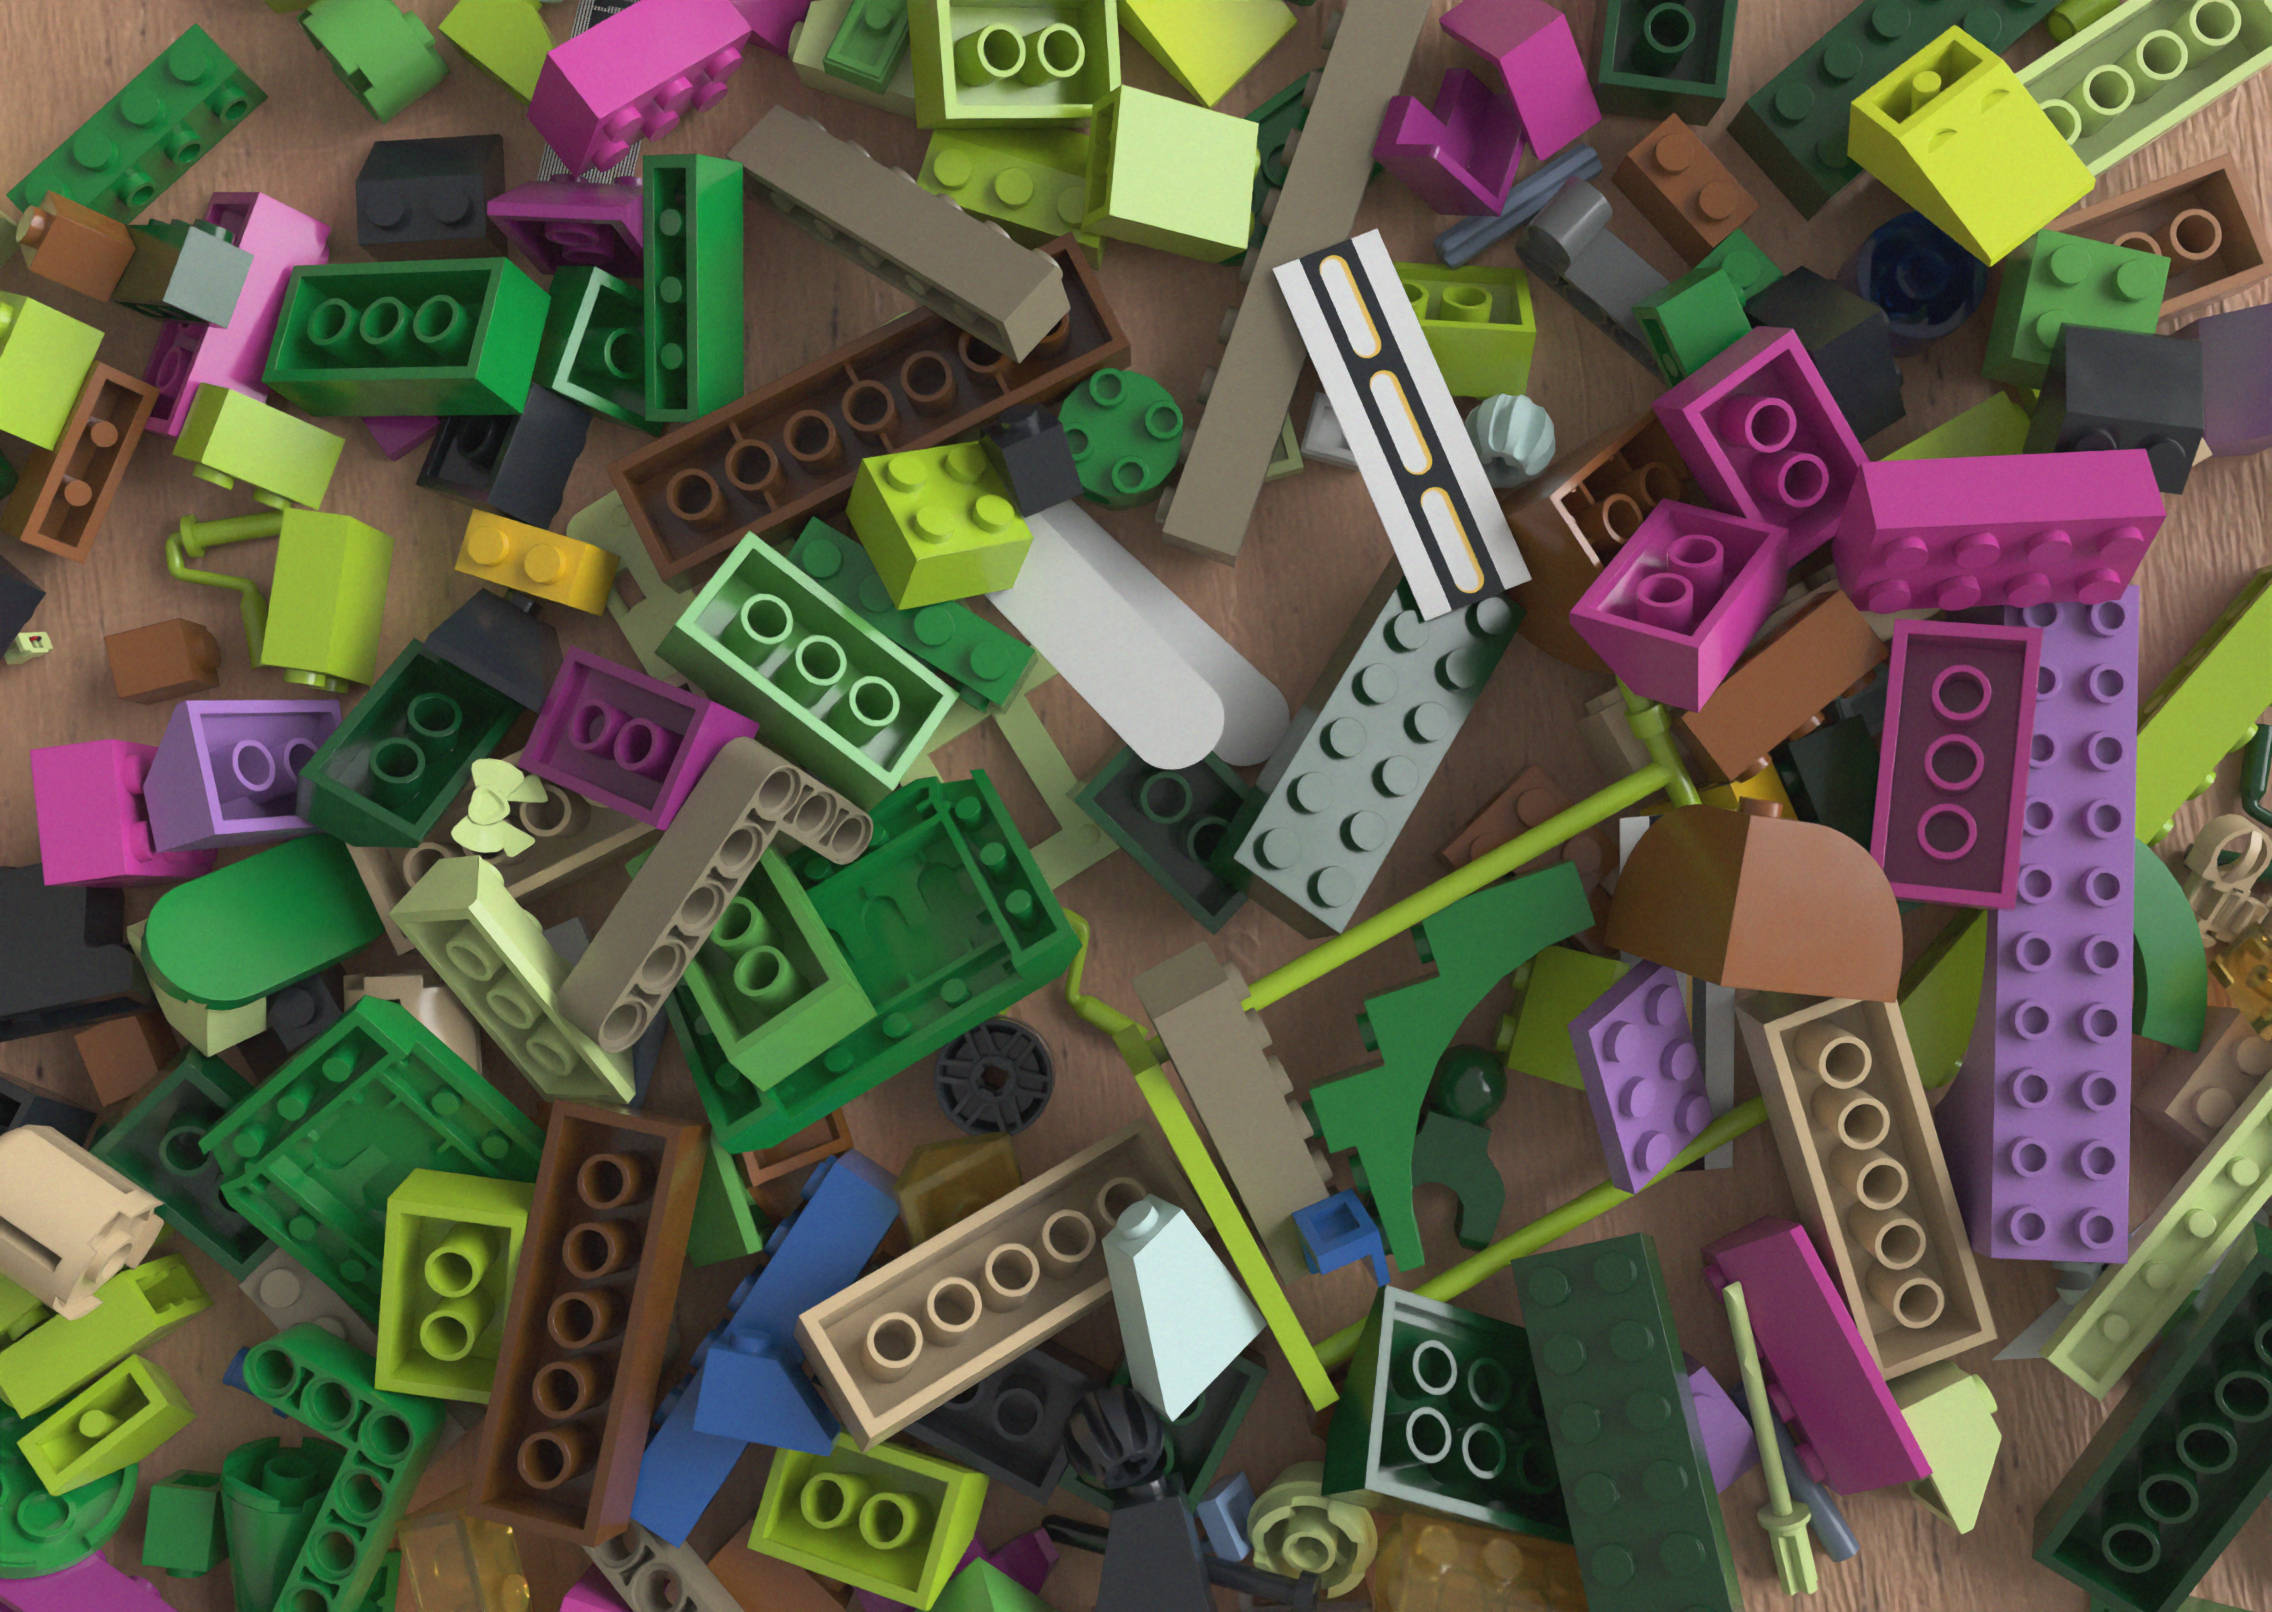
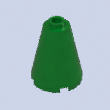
(269, 1510)

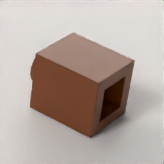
(74, 245)
(163, 661)
(126, 1054)

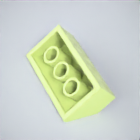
(508, 979)

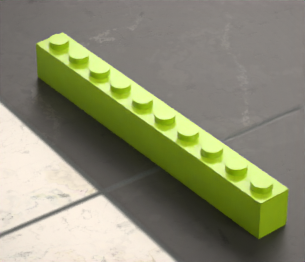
(2182, 734)

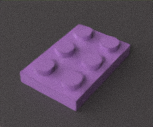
(1641, 1074)

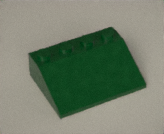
(1445, 1422)

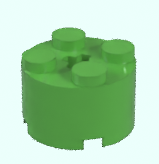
(375, 52)

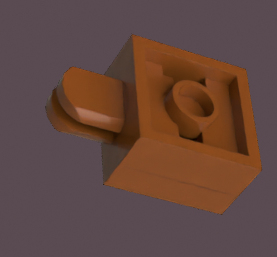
(1520, 806)

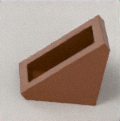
(780, 1172)

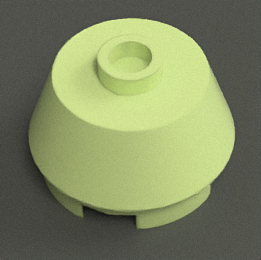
(1304, 1531)

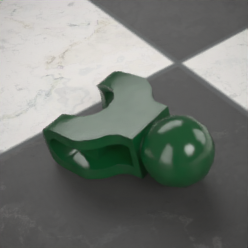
(1455, 1138)

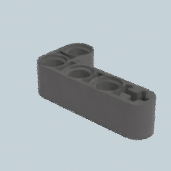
(1591, 265)

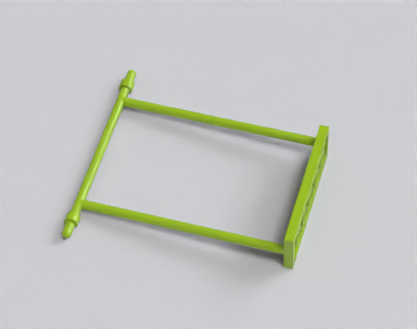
(1647, 721)

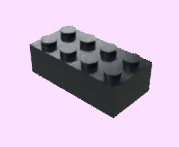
(1013, 1417)

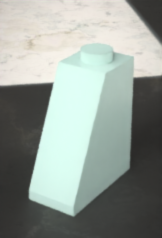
(1174, 1305)

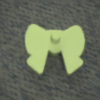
(495, 786)

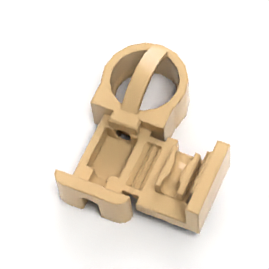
(2211, 886)

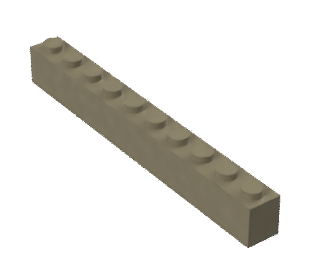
(1314, 210)

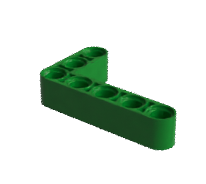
(375, 1448)

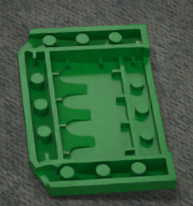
(938, 928)
(346, 1126)

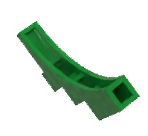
(1414, 1022)

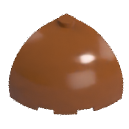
(1581, 518)
(1759, 904)

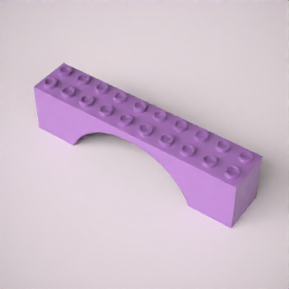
(2045, 1086)

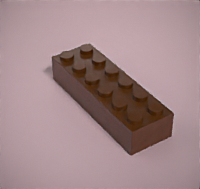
(588, 1321)

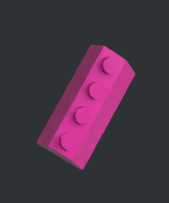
(235, 355)
(1815, 1360)

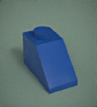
(762, 1396)

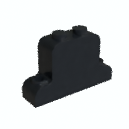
(64, 957)

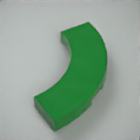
(2166, 958)

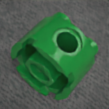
(1122, 438)

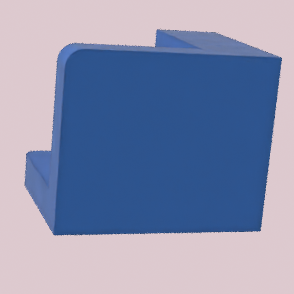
(1339, 1233)

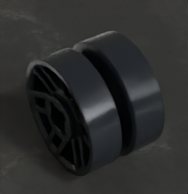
(984, 1107)

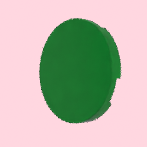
(46, 1531)

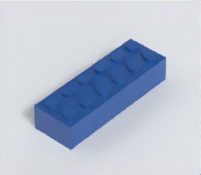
(811, 1260)

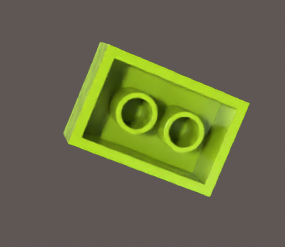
(1011, 62)
(448, 1282)

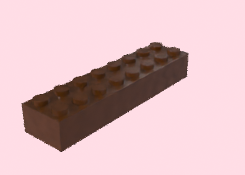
(802, 438)

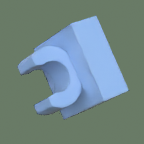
(1225, 1517)

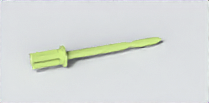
(1782, 1516)

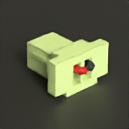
(27, 646)

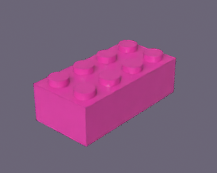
(1996, 530)
(1956, 761)

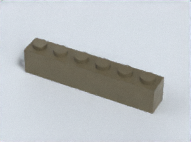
(902, 232)
(1238, 1095)

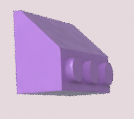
(233, 772)

